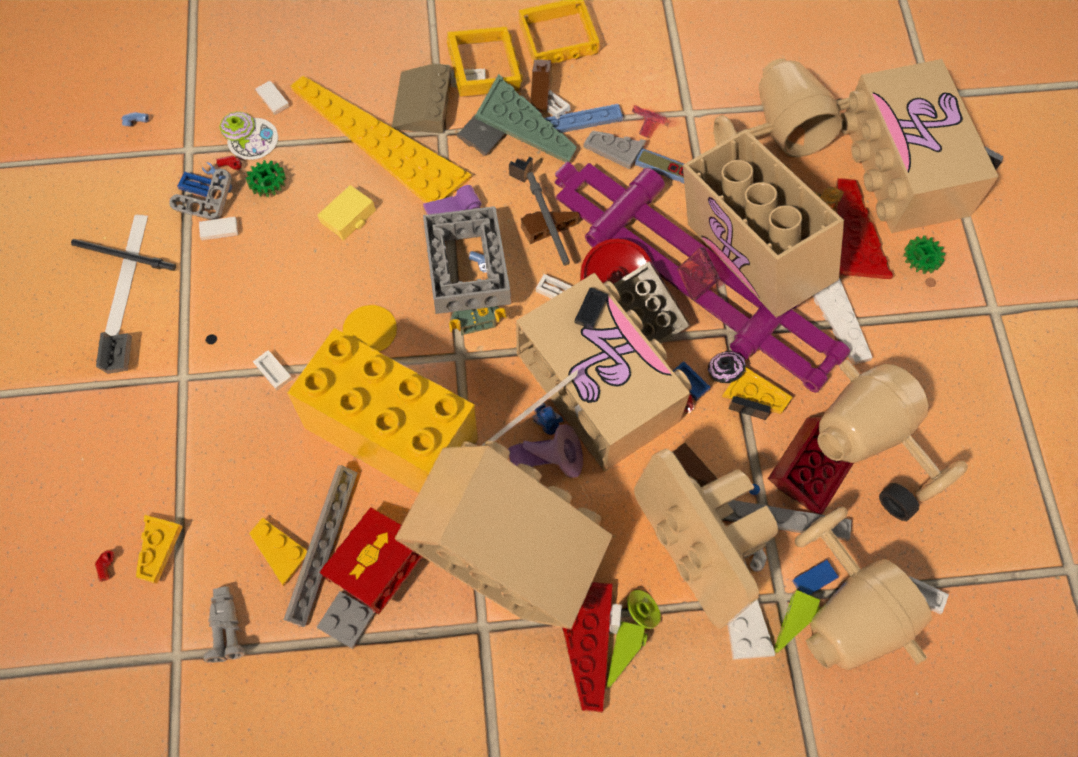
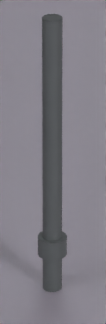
(536, 190)

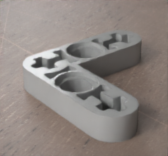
(210, 203)

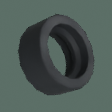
(899, 502)

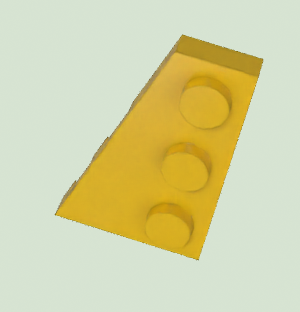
(759, 390)
(157, 545)
(279, 550)

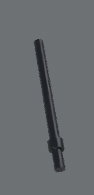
(155, 262)

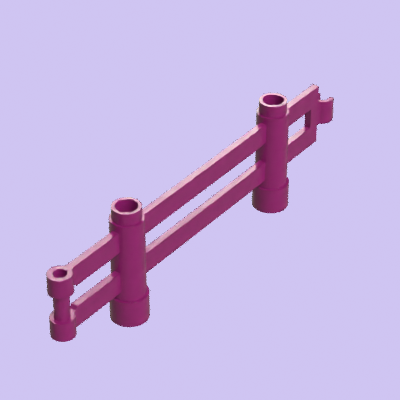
(752, 332)

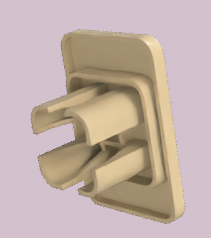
(700, 544)

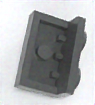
(113, 352)

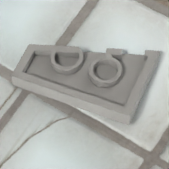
(619, 150)

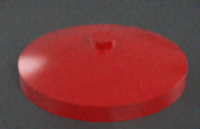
(613, 260)

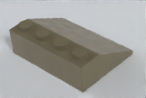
(423, 99)
(652, 302)

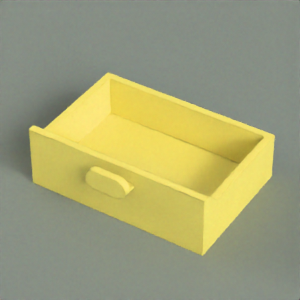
(347, 212)

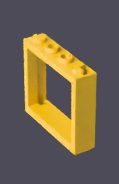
(553, 11)
(481, 86)

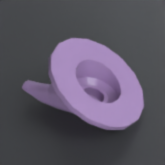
(562, 450)

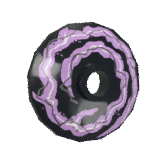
(726, 373)

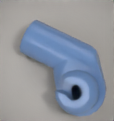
(135, 116)
(479, 258)

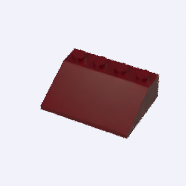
(807, 472)

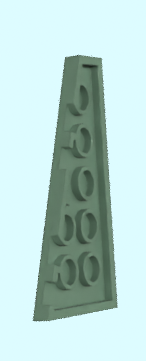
(518, 118)

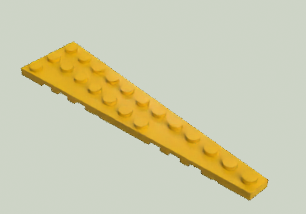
(409, 162)

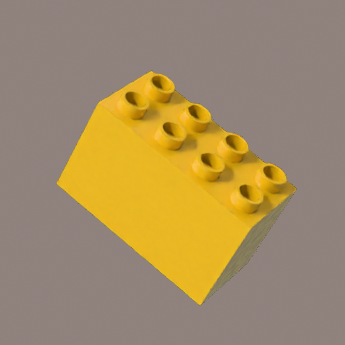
(380, 409)

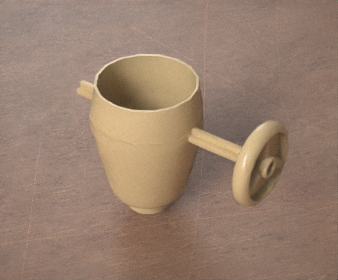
(792, 99)
(880, 413)
(871, 610)

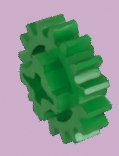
(266, 178)
(924, 254)

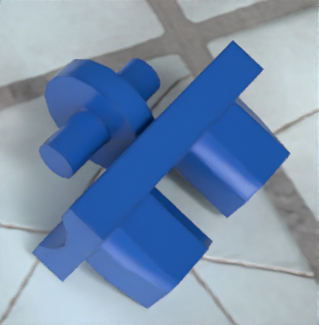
(547, 418)

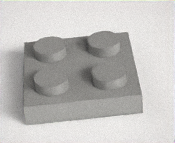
(346, 620)

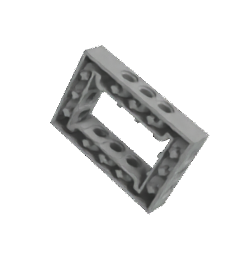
(472, 294)

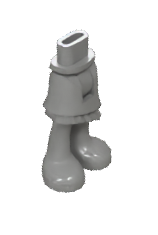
(223, 616)

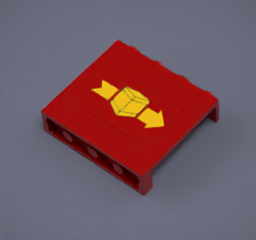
(371, 561)

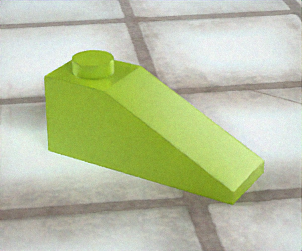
(798, 615)
(626, 646)

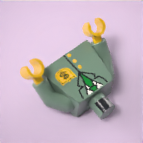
(476, 319)

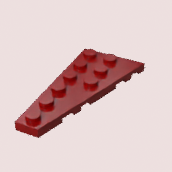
(860, 243)
(589, 646)

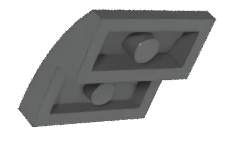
(479, 135)

